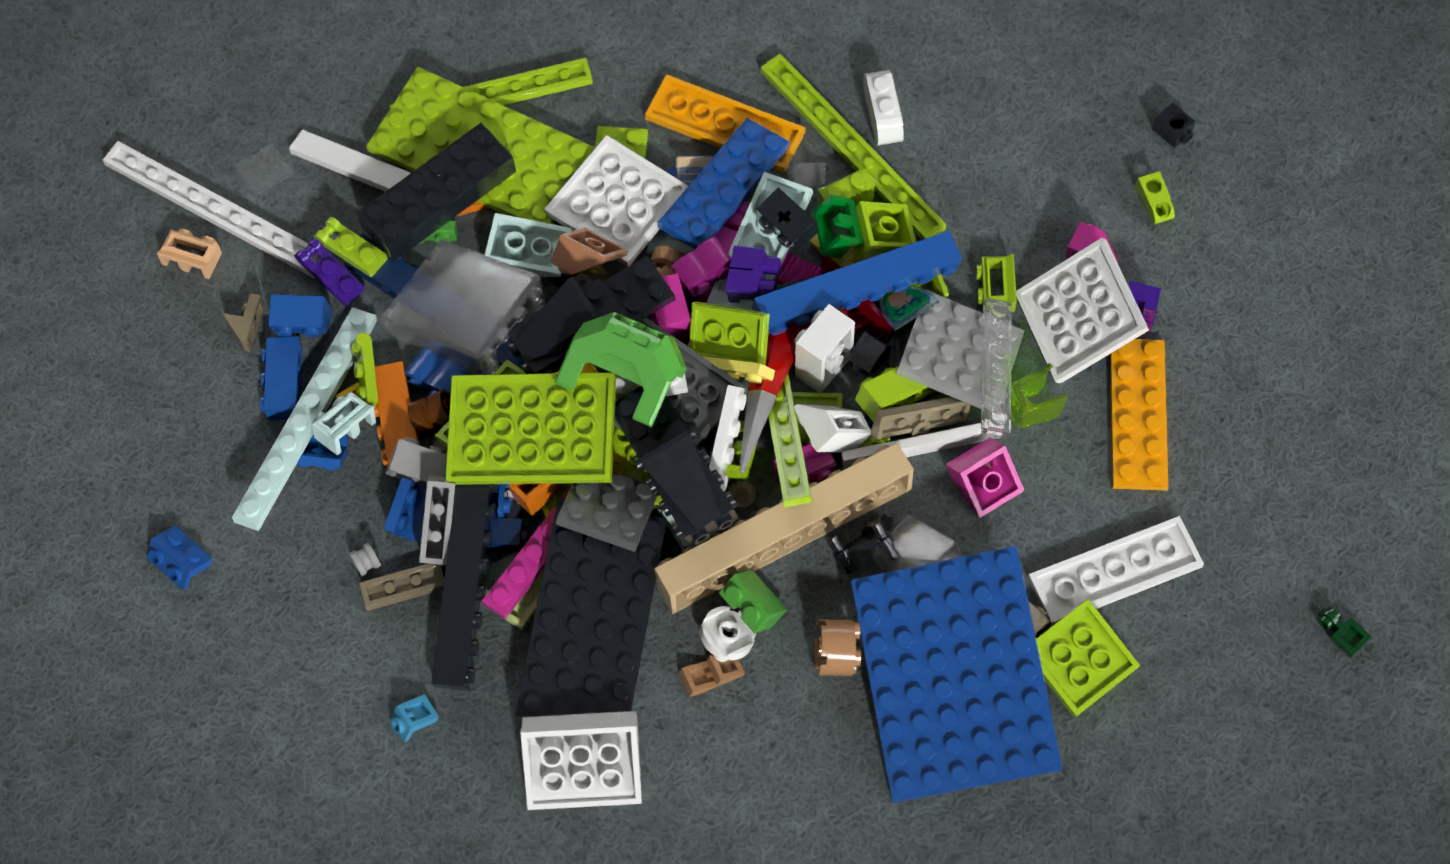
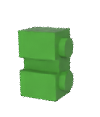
(754, 598)

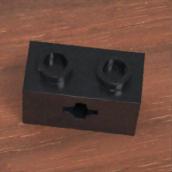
(780, 207)

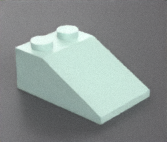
(525, 244)

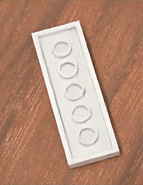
(1116, 569)

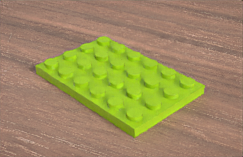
(530, 429)

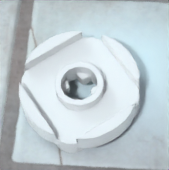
(718, 644)

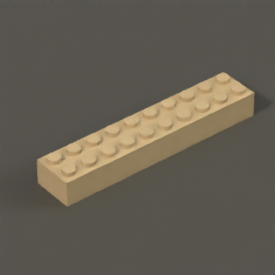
(783, 530)

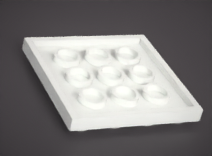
(616, 197)
(1081, 310)

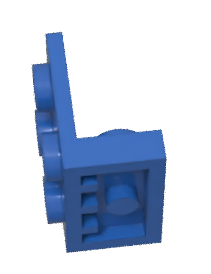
(407, 511)

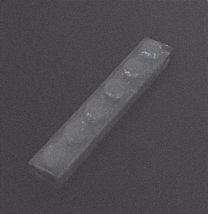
(996, 368)

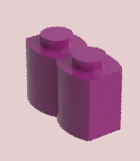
(703, 267)

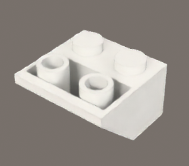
(833, 427)

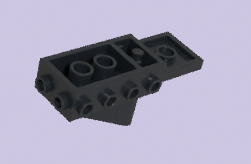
(548, 335)
(677, 470)

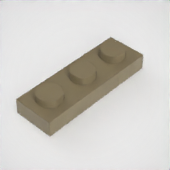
(402, 586)

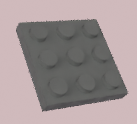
(609, 511)

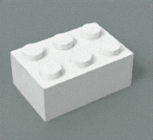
(823, 348)

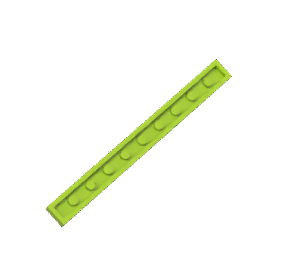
(850, 144)

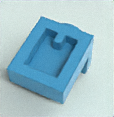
(412, 716)

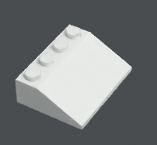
(581, 760)

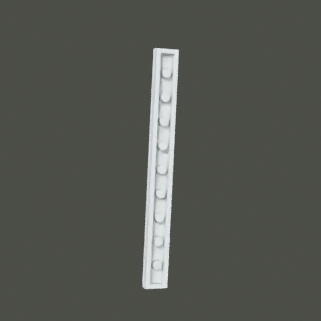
(207, 204)

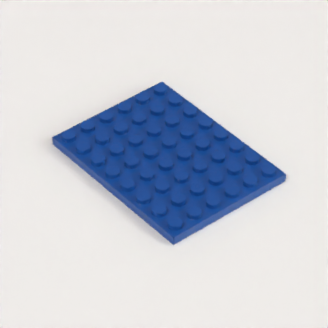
(956, 675)

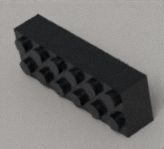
(436, 192)

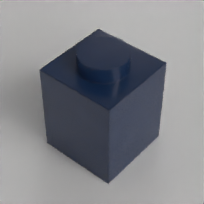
(508, 534)

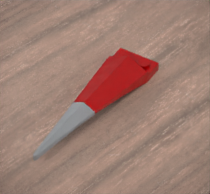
(763, 395)

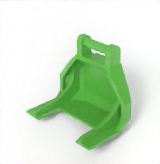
(627, 351)

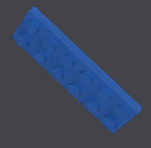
(723, 184)

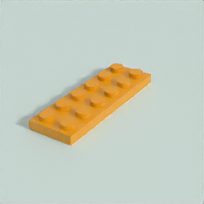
(714, 117)
(1139, 416)

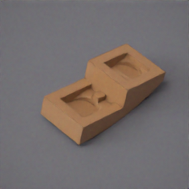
(709, 674)

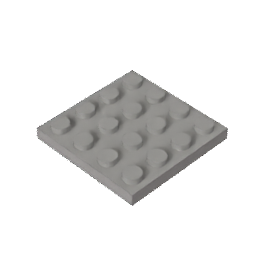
(947, 350)

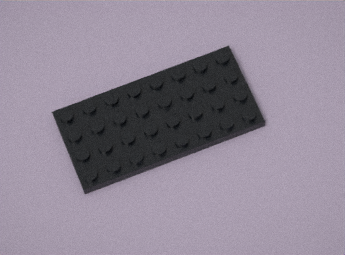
(589, 623)

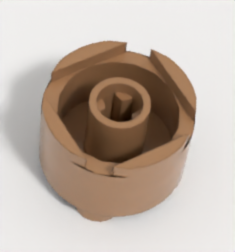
(836, 647)

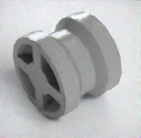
(365, 559)

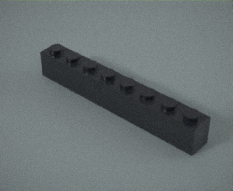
(464, 586)

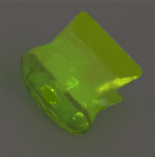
(1027, 412)

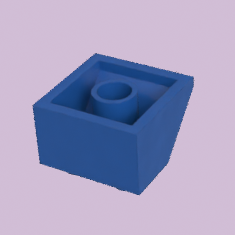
(299, 315)

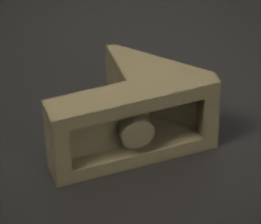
(246, 325)

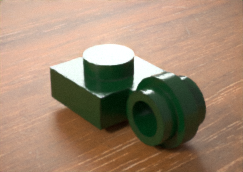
(1348, 636)

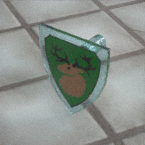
(906, 306)

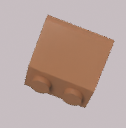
(583, 251)

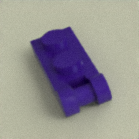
(330, 272)

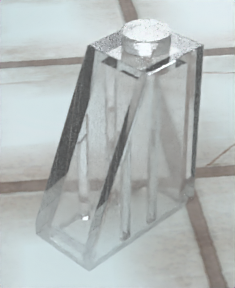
(917, 546)

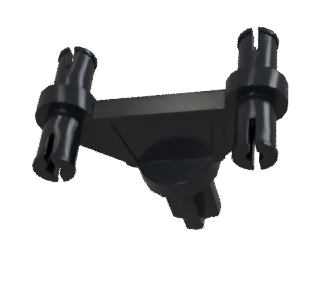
(873, 535)

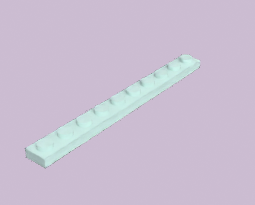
(298, 428)

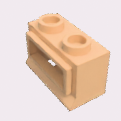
(186, 259)

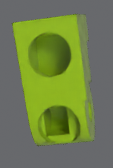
(1155, 197)

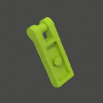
(351, 247)
(365, 369)

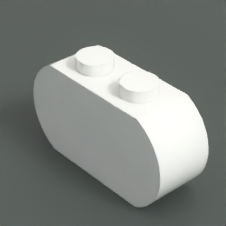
(883, 107)

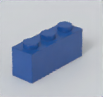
(281, 377)

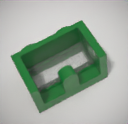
(837, 226)

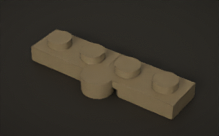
(919, 417)

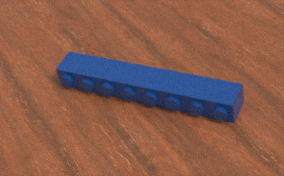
(860, 282)

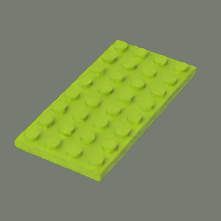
(438, 112)

